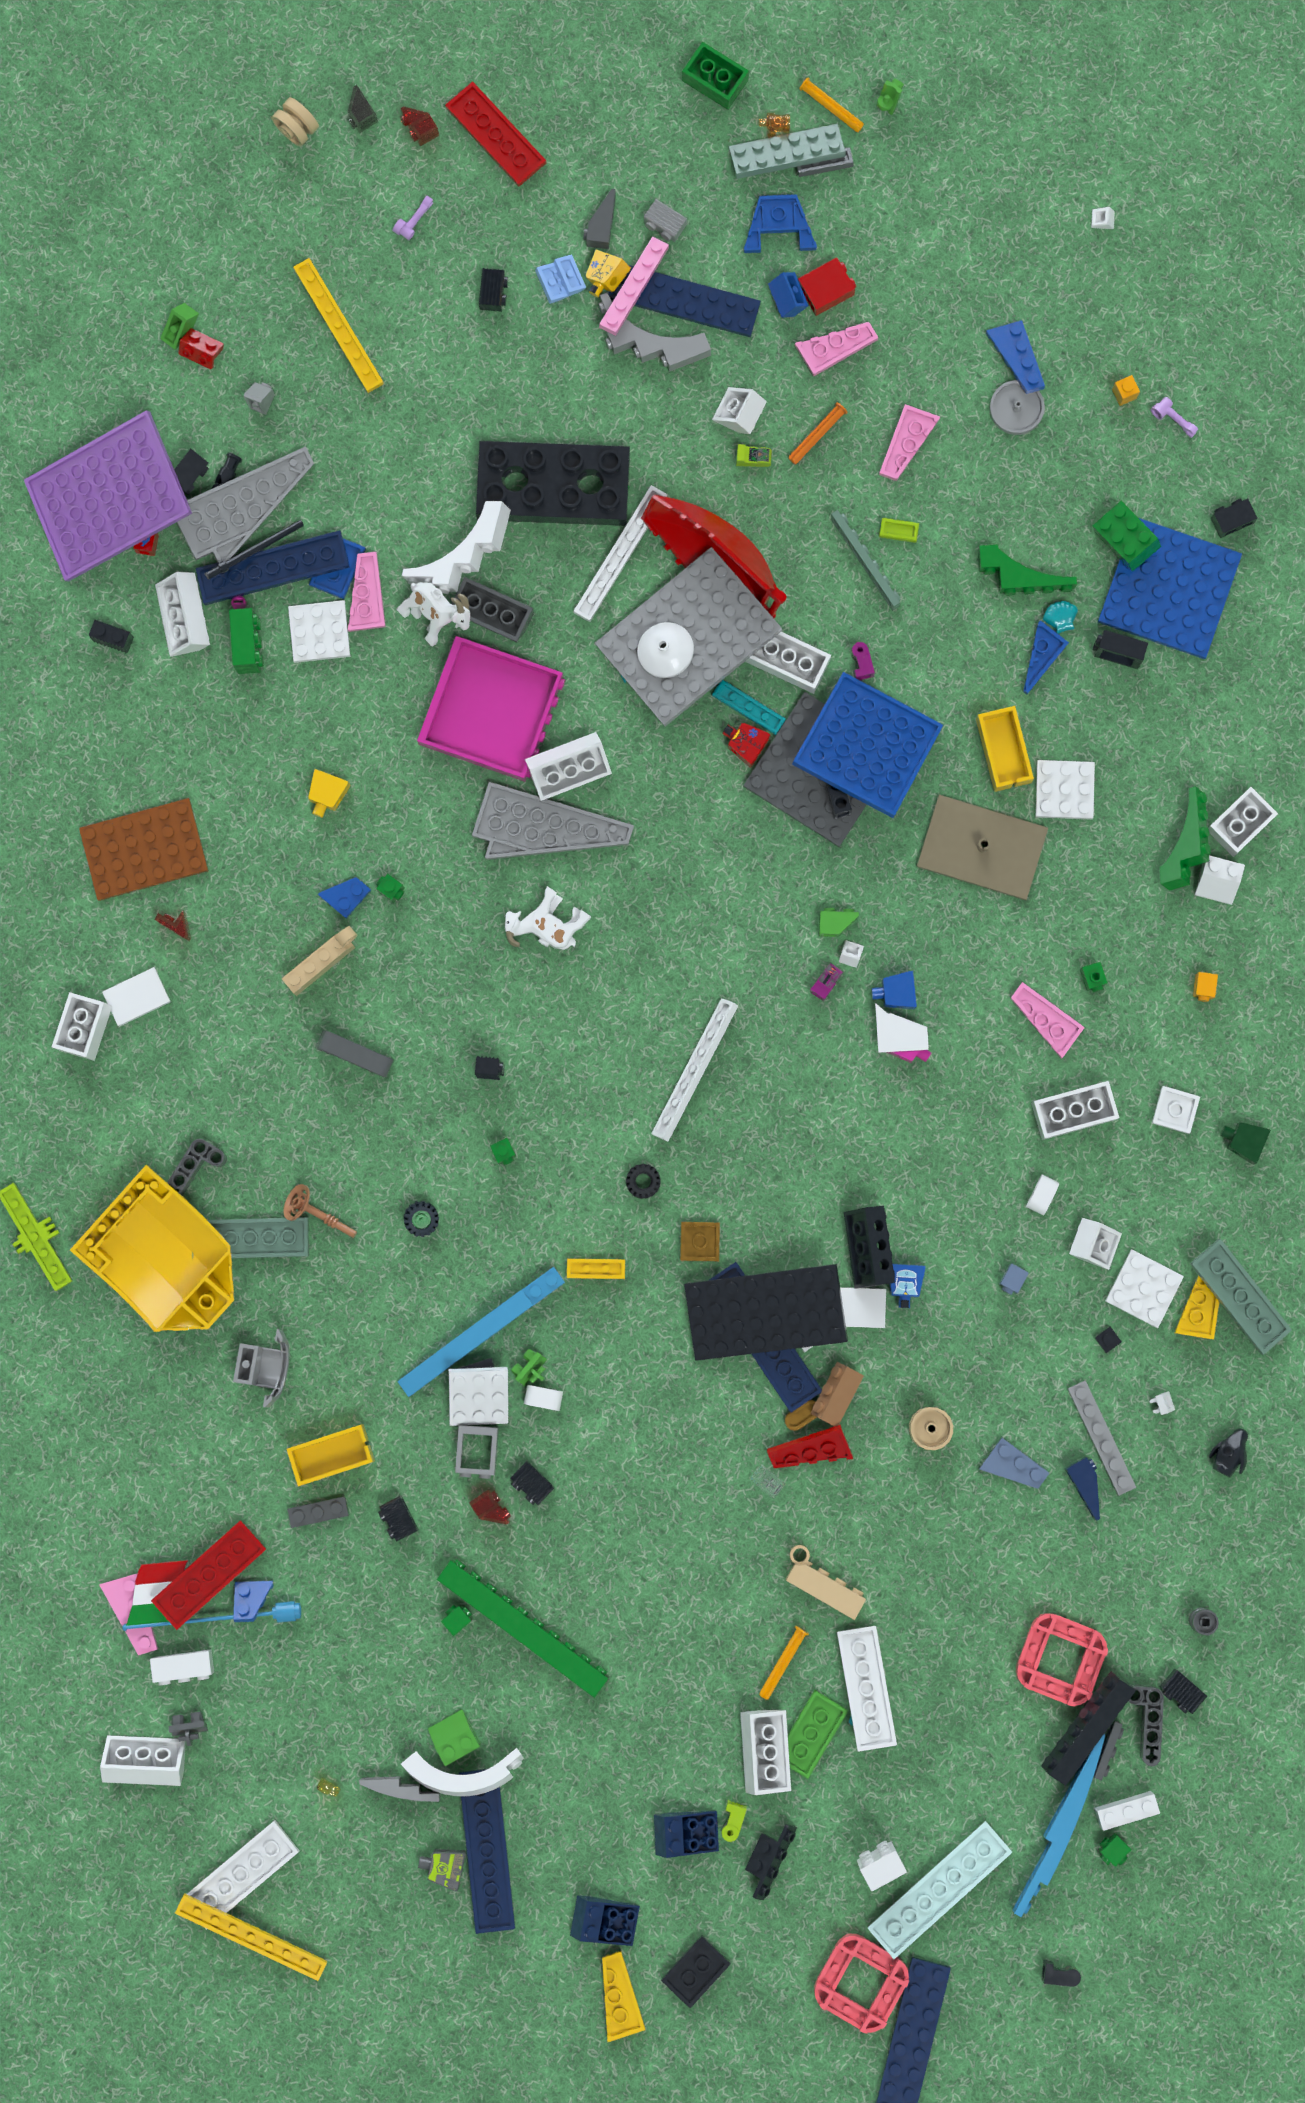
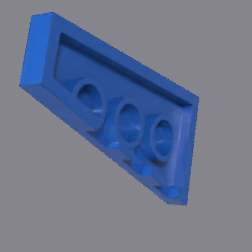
(1017, 352)

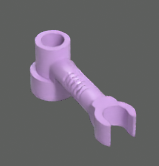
(406, 229)
(1164, 408)

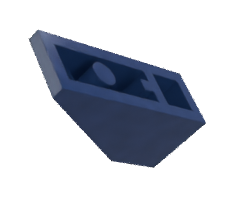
(1085, 1481)

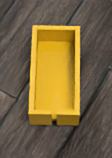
(1004, 748)
(330, 1455)

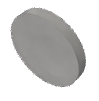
(1015, 410)

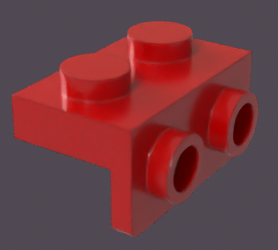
(200, 348)

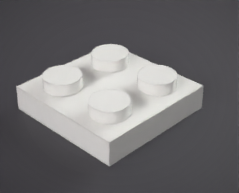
(1175, 1110)

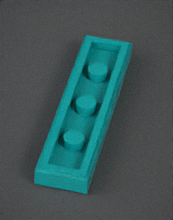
(749, 707)

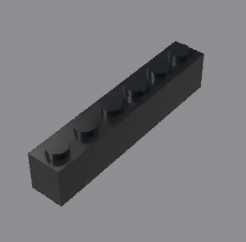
(1088, 1728)

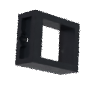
(1120, 649)

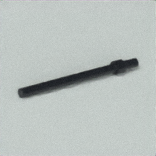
(224, 566)

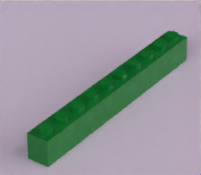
(523, 1628)

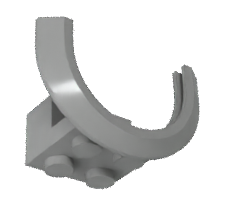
(264, 1367)

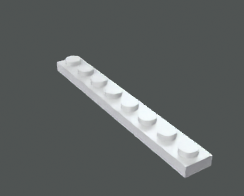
(615, 560)
(694, 1069)

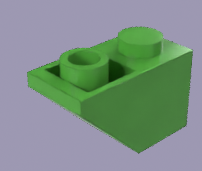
(835, 923)

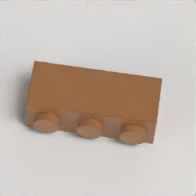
(837, 1394)

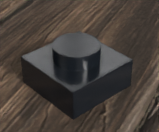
(1108, 1339)

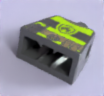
(444, 1867)

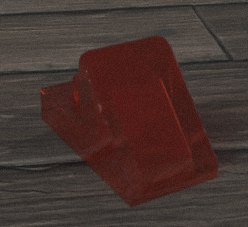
(180, 926)

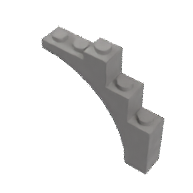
(647, 346)

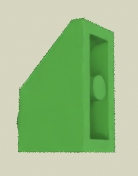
(178, 324)

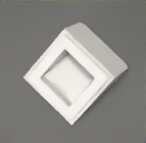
(1103, 218)
(851, 954)

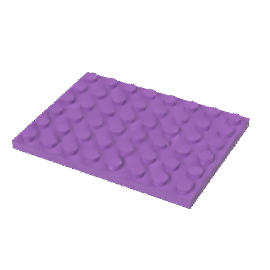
(107, 496)

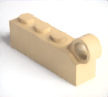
(320, 961)
(823, 1587)

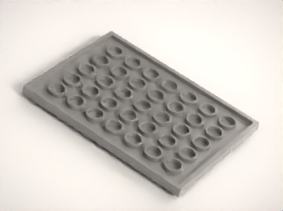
(719, 616)

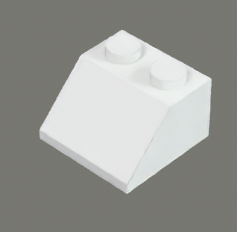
(739, 409)
(1219, 880)
(1095, 1243)

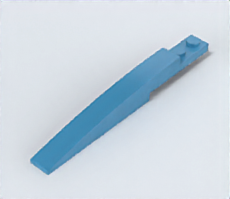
(481, 1331)
(1060, 1829)

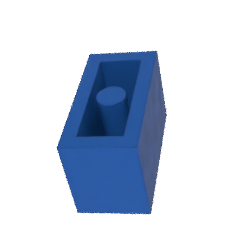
(788, 294)

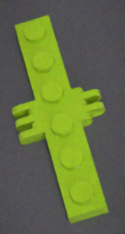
(35, 1237)

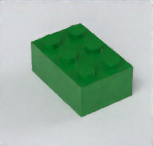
(715, 75)
(1126, 536)
(245, 641)

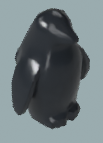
(1231, 1453)

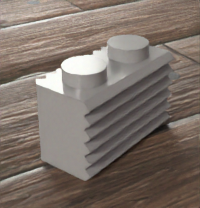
(665, 221)

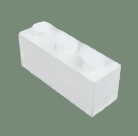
(182, 1667)
(1127, 1810)

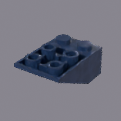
(685, 1833)
(604, 1921)

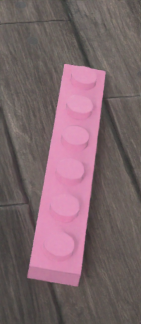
(634, 286)

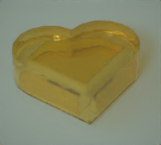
(328, 1788)

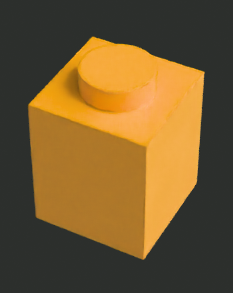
(1126, 390)
(1205, 986)

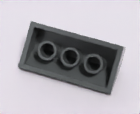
(495, 610)

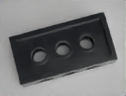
(863, 1248)

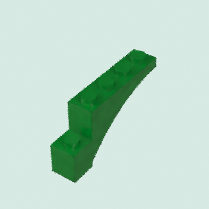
(1018, 578)
(1192, 845)

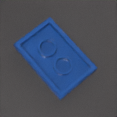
(338, 582)

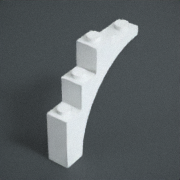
(467, 556)

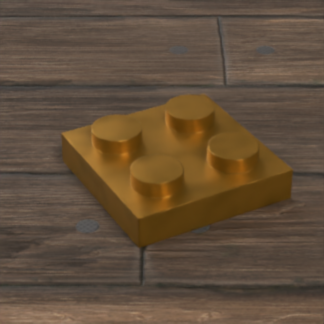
(700, 1241)

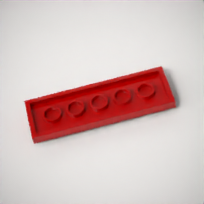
(495, 134)
(208, 1575)

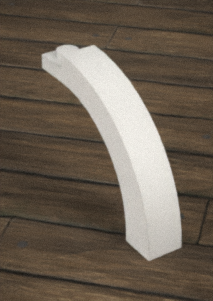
(462, 1784)

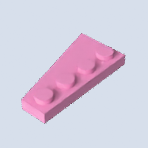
(828, 350)
(908, 437)
(367, 600)
(1051, 1022)
(120, 1596)

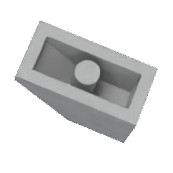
(259, 397)

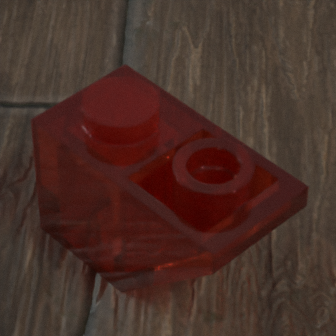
(421, 125)
(488, 1508)

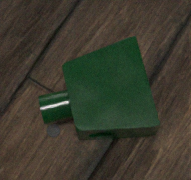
(1246, 1140)

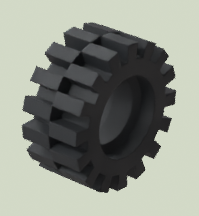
(634, 1173)

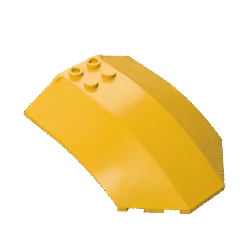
(146, 1251)

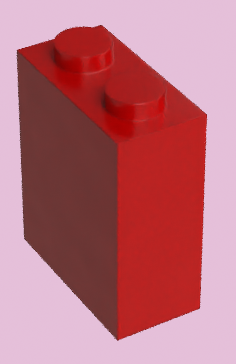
(827, 286)

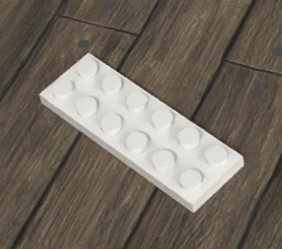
(866, 1688)
(246, 1869)

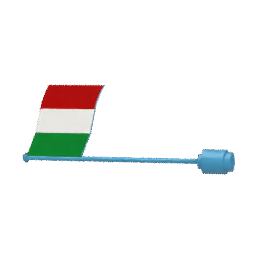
(156, 1576)

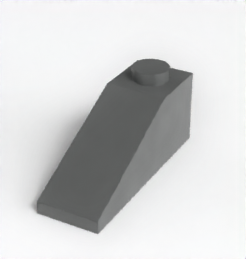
(600, 225)

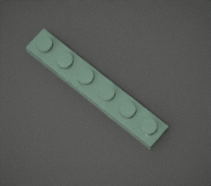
(870, 566)

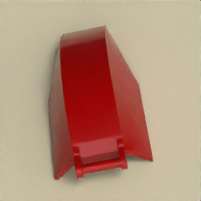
(694, 530)

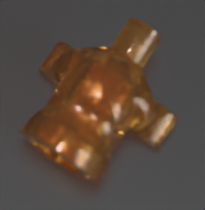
(776, 123)

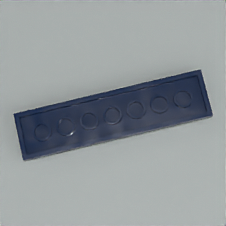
(697, 303)
(275, 568)
(782, 1367)
(488, 1860)
(913, 2032)

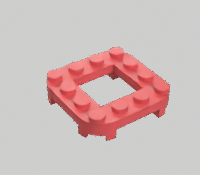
(1089, 1667)
(831, 2000)

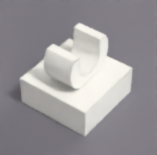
(1164, 1402)

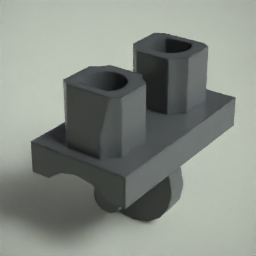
(184, 1729)

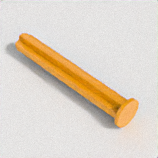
(831, 105)
(783, 1662)

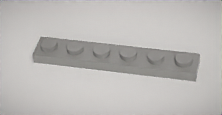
(1101, 1438)

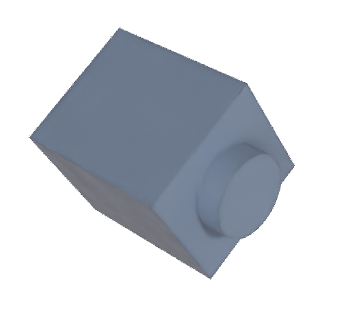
(1013, 1279)

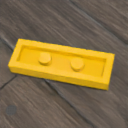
(596, 1268)

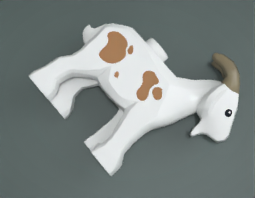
(431, 603)
(545, 925)

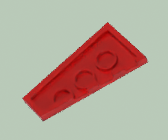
(819, 1446)

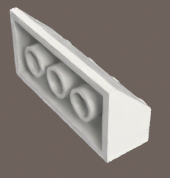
(182, 613)
(765, 1751)
(143, 1760)

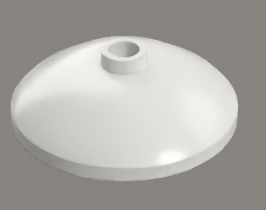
(669, 660)

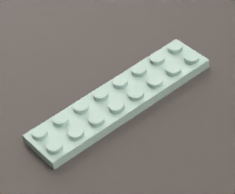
(939, 1890)

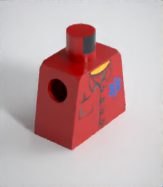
(746, 742)

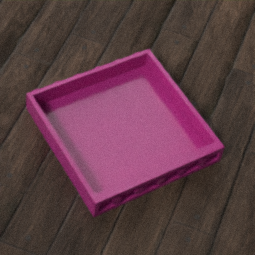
(490, 708)

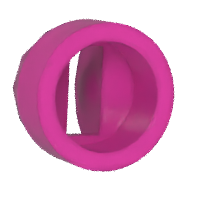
(238, 605)

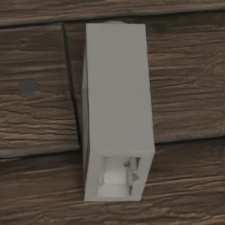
(477, 1430)

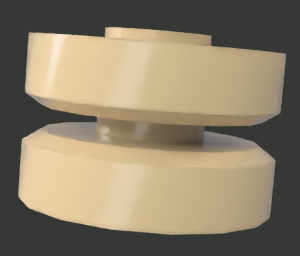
(295, 122)
(919, 1428)

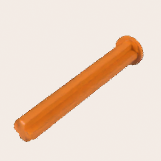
(817, 433)

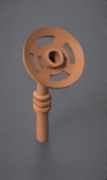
(302, 1205)

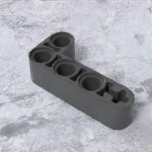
(354, 1053)
(199, 1158)
(1147, 1726)

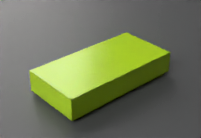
(899, 530)

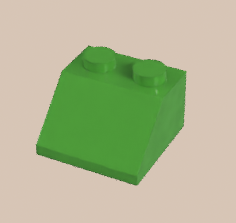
(454, 1737)

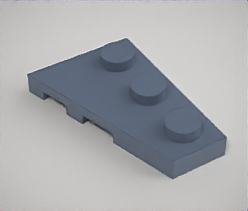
(1014, 1465)

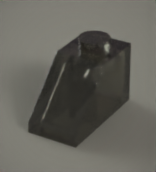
(360, 112)

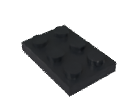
(695, 1971)

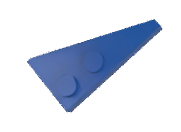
(1045, 651)

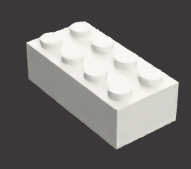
(792, 661)
(568, 766)
(1075, 1110)

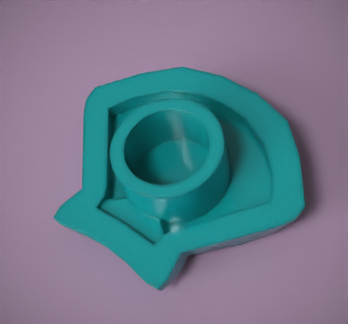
(1061, 616)

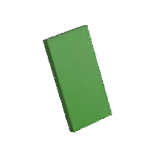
(813, 1732)

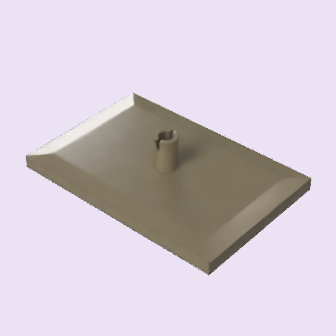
(956, 849)

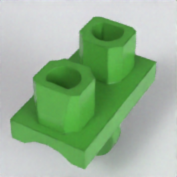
(890, 96)
(532, 1370)

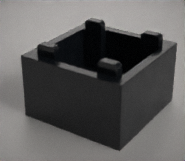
(189, 469)

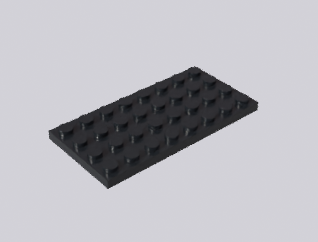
(766, 1312)

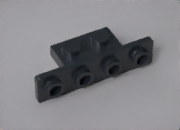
(767, 1859)

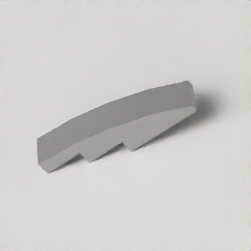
(393, 1787)

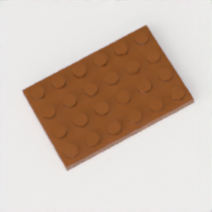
(143, 849)

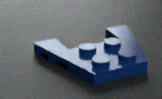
(779, 215)

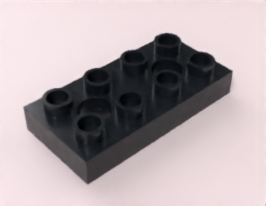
(553, 481)

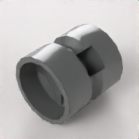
(1203, 1621)

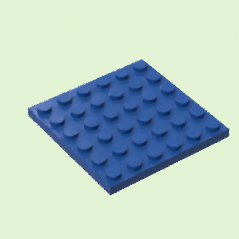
(1173, 593)
(867, 744)

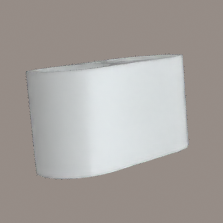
(1042, 1194)
(543, 1397)

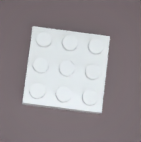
(319, 631)
(1065, 789)
(1144, 1288)
(478, 1396)

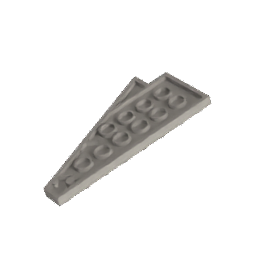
(235, 510)
(526, 826)

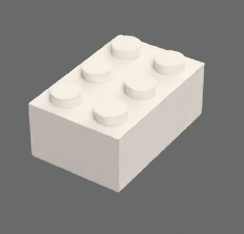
(1242, 821)
(81, 1026)
(881, 1865)

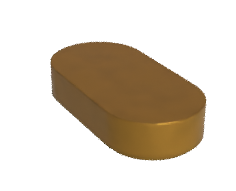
(800, 1416)

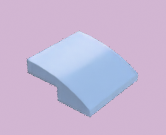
(560, 279)

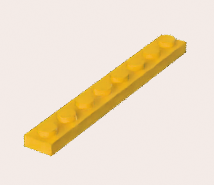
(338, 325)
(251, 1937)

